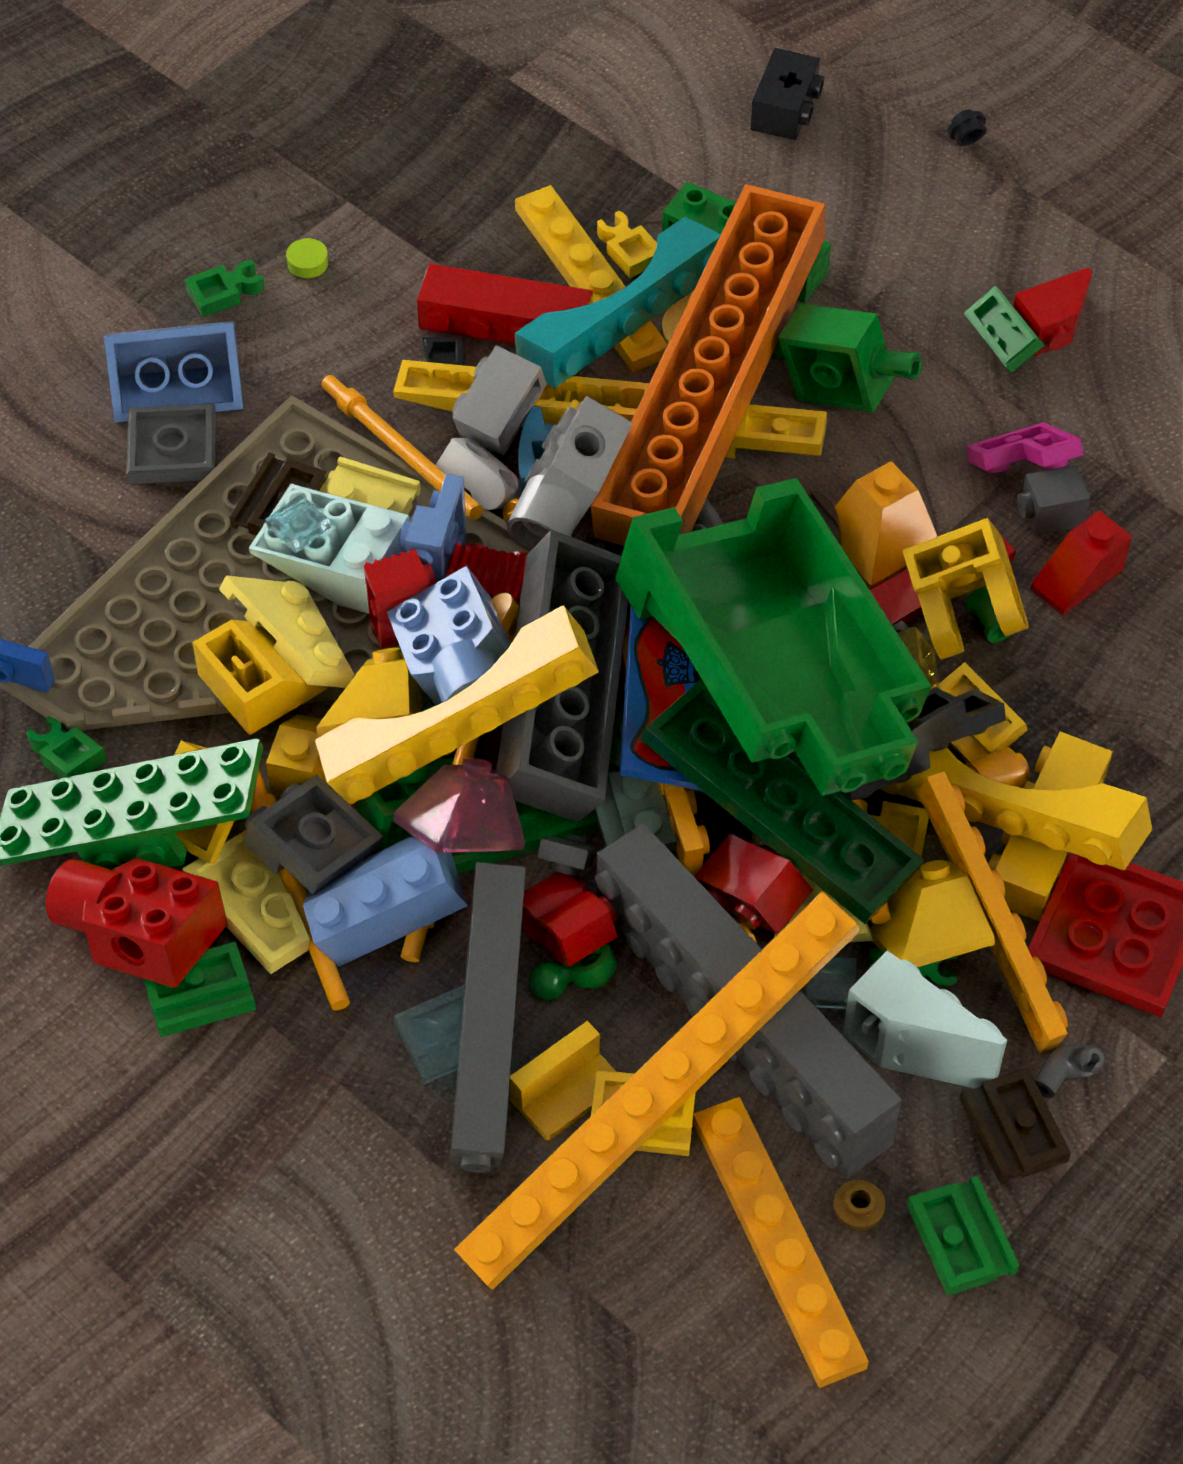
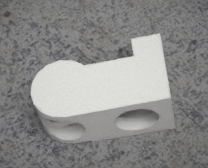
(483, 474)

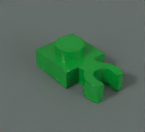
(219, 290)
(67, 752)

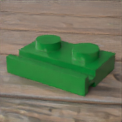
(208, 993)
(962, 1235)

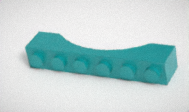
(575, 337)

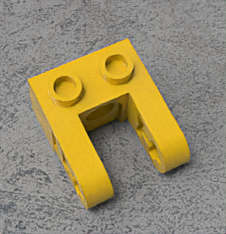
(958, 565)

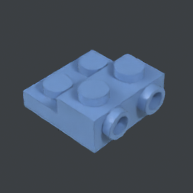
(438, 526)

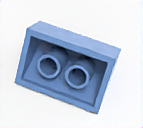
(174, 368)
(383, 900)

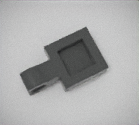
(567, 854)

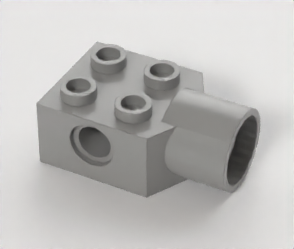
(569, 472)

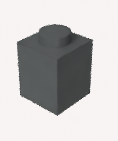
(1053, 500)

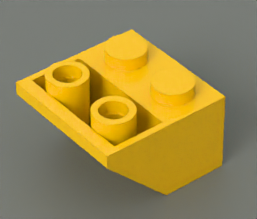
(250, 674)

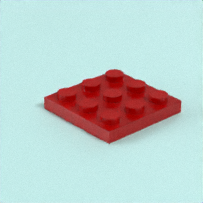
(1114, 932)

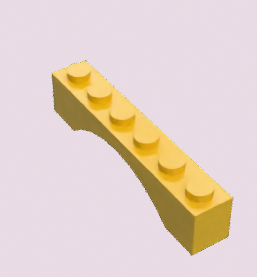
(536, 666)
(1086, 821)

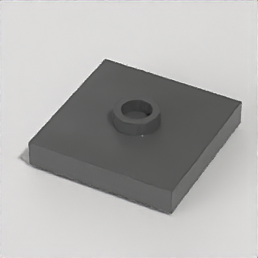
(171, 443)

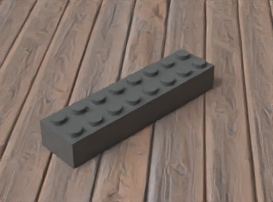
(797, 1053)

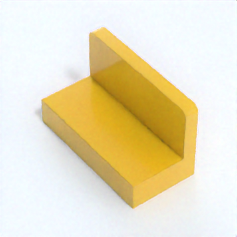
(559, 1082)

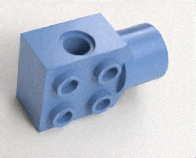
(449, 635)

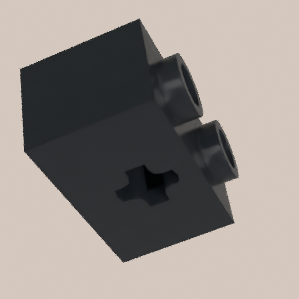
(786, 94)

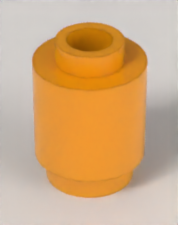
(1003, 766)

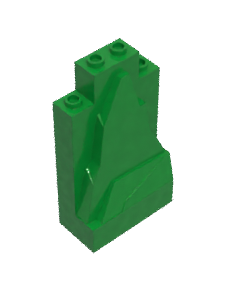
(782, 636)

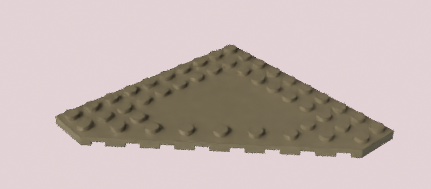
(128, 640)

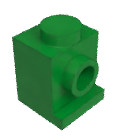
(380, 809)

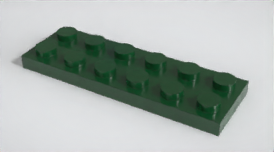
(778, 801)

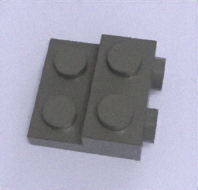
(310, 834)

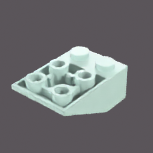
(336, 558)
(918, 1028)

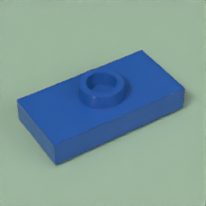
(25, 666)

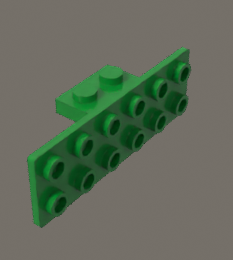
(130, 808)

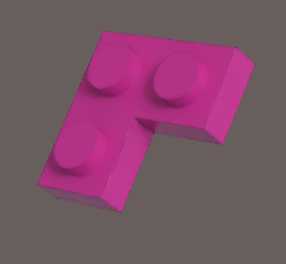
(1037, 443)

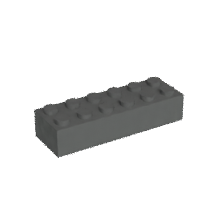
(563, 745)

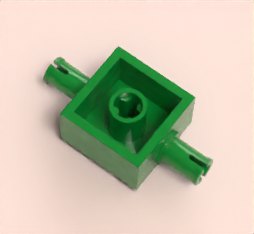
(841, 358)

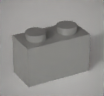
(498, 399)

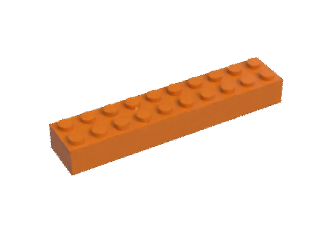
(712, 362)

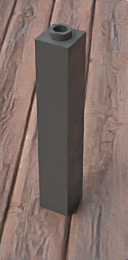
(487, 1017)

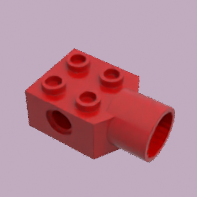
(139, 915)

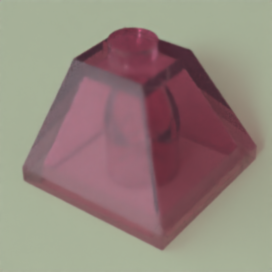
(464, 810)

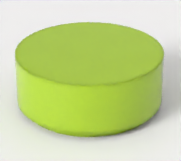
(307, 258)

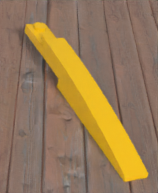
(760, 429)

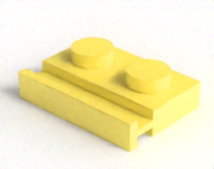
(371, 486)

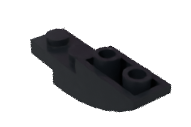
(940, 723)

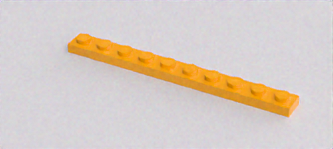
(656, 1090)

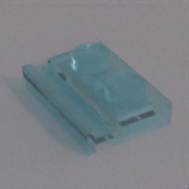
(433, 1034)

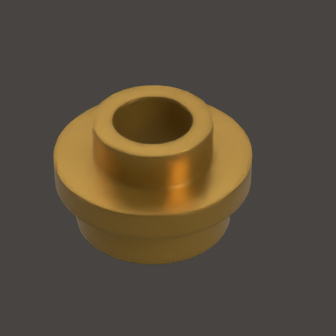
(859, 1218)

